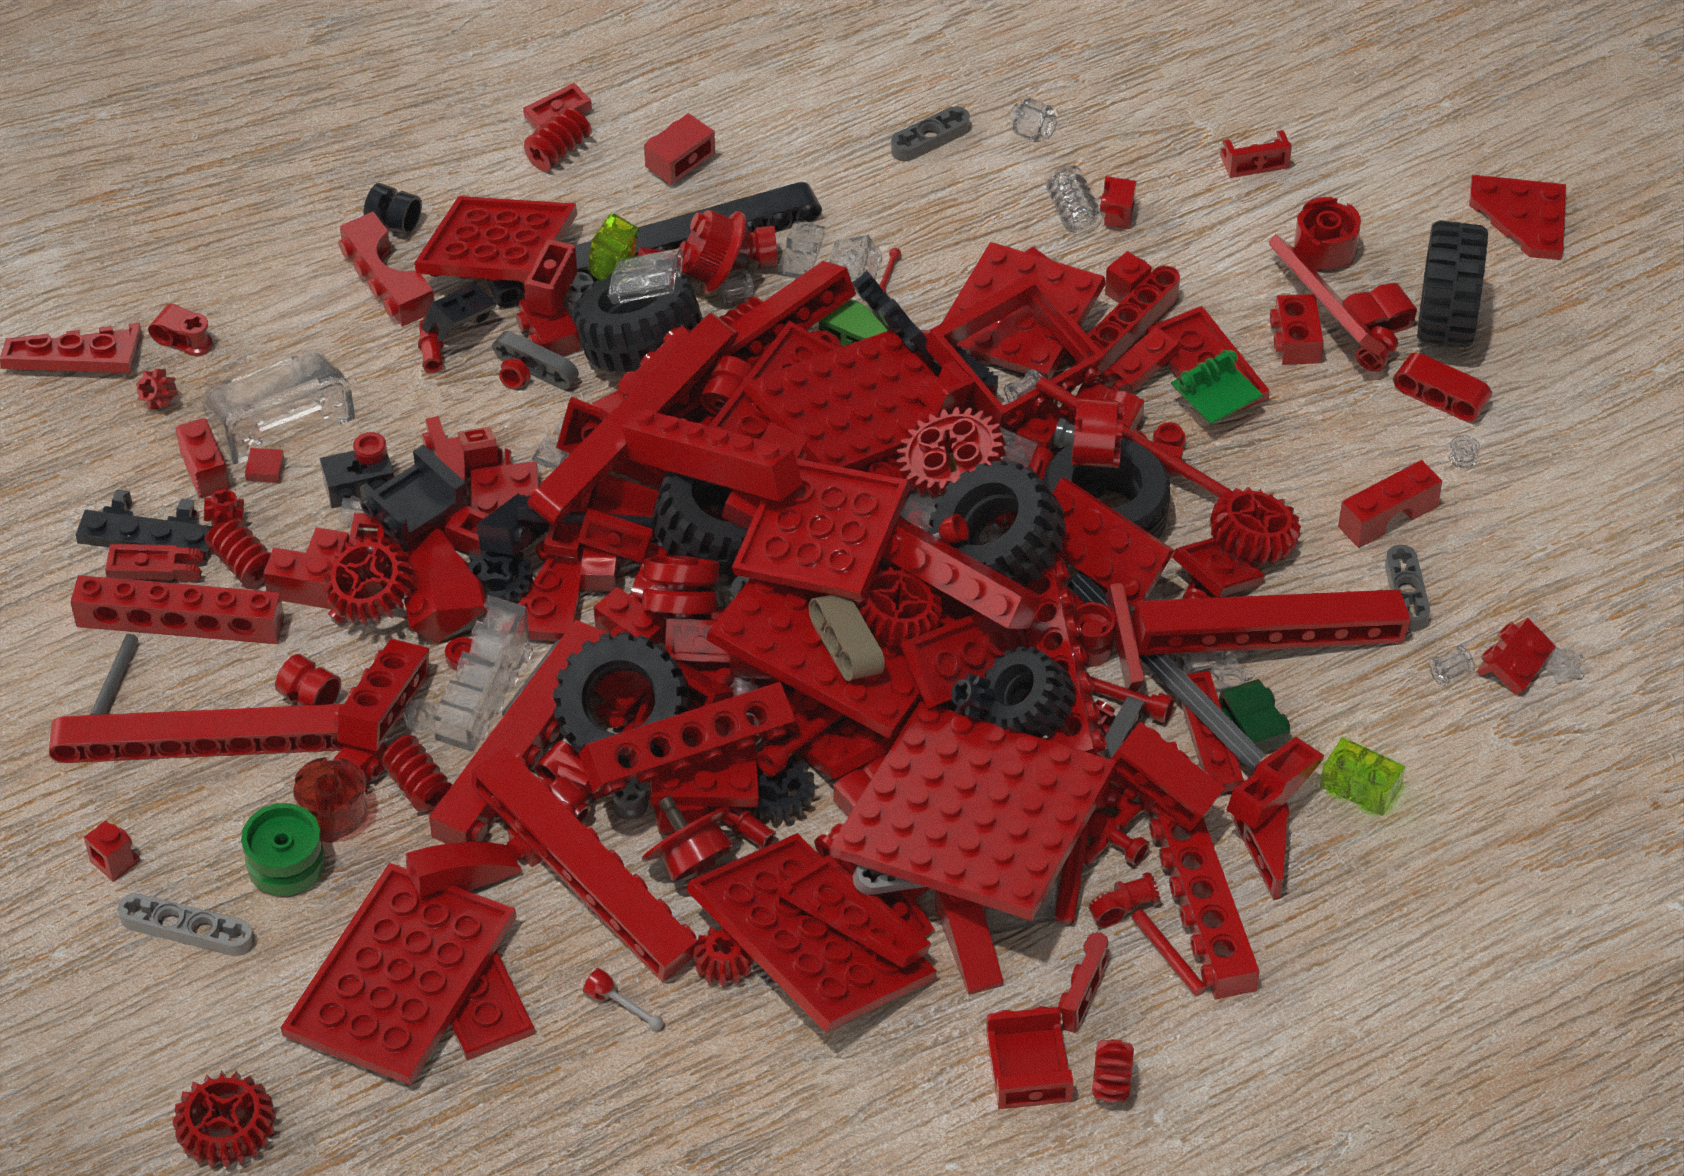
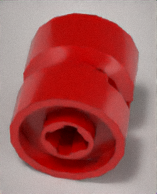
(760, 246)
(723, 382)
(1097, 632)
(305, 684)

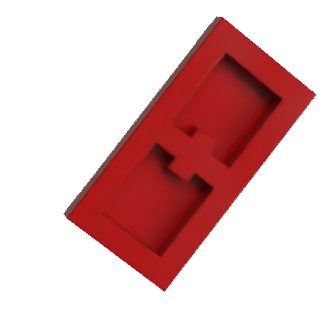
(1257, 157)

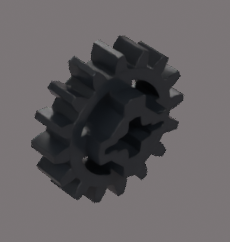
(498, 574)
(785, 791)

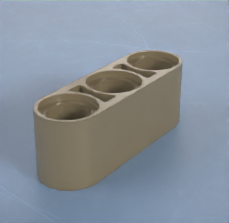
(846, 636)

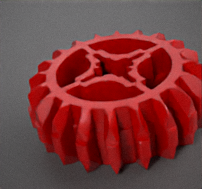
(1254, 526)
(365, 568)
(899, 607)
(227, 1107)

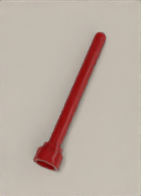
(1157, 706)
(774, 757)

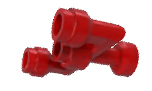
(1106, 828)

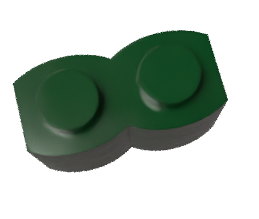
(1255, 714)

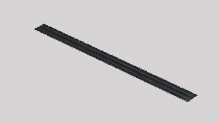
(1183, 687)

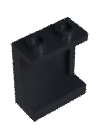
(415, 497)

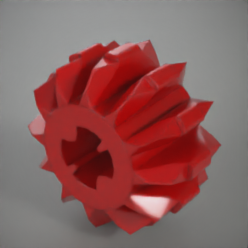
(721, 957)
(1112, 1070)

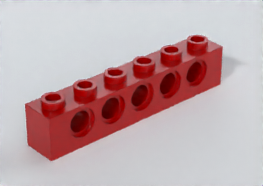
(177, 609)
(766, 703)

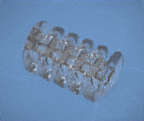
(1074, 200)

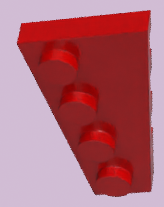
(93, 352)
(831, 896)

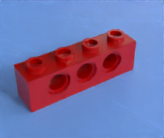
(382, 694)

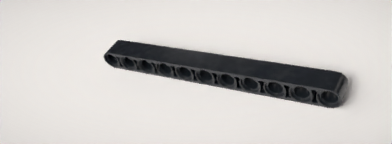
(771, 208)

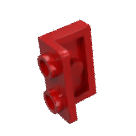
(1517, 654)

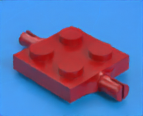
(500, 483)

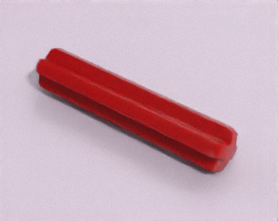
(1071, 881)

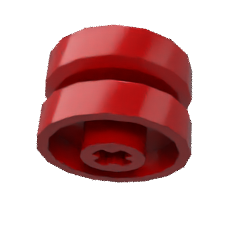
(681, 588)

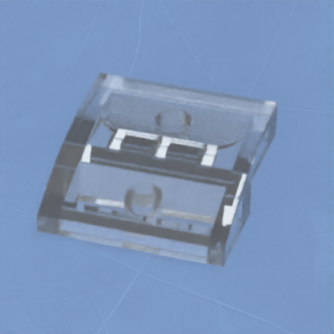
(645, 276)

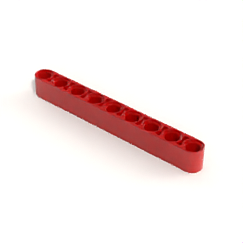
(606, 443)
(194, 733)

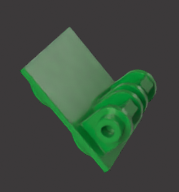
(1217, 387)

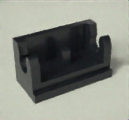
(458, 309)

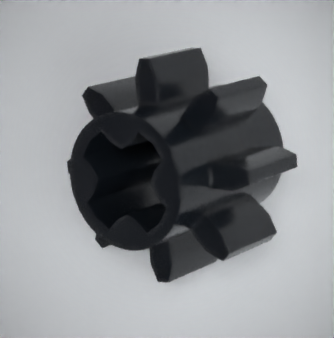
(972, 696)

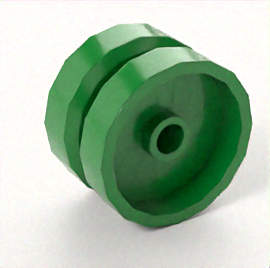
(283, 849)

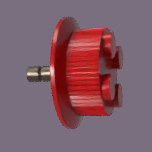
(714, 248)

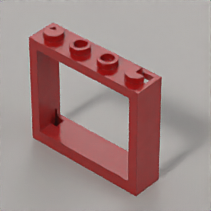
(995, 307)

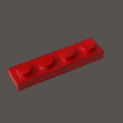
(1210, 750)

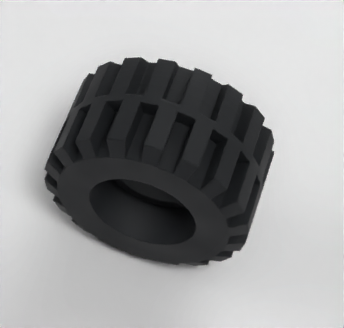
(1046, 703)

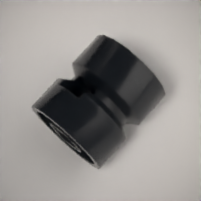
(394, 208)

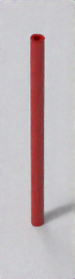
(1164, 456)

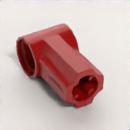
(563, 761)

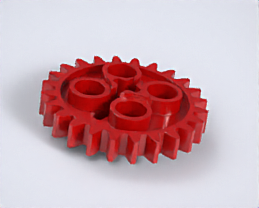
(926, 455)

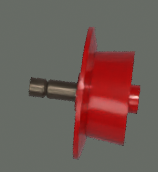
(693, 845)

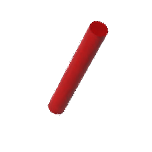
(1168, 952)

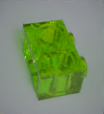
(612, 243)
(1362, 776)

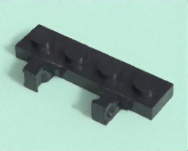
(891, 313)
(120, 526)

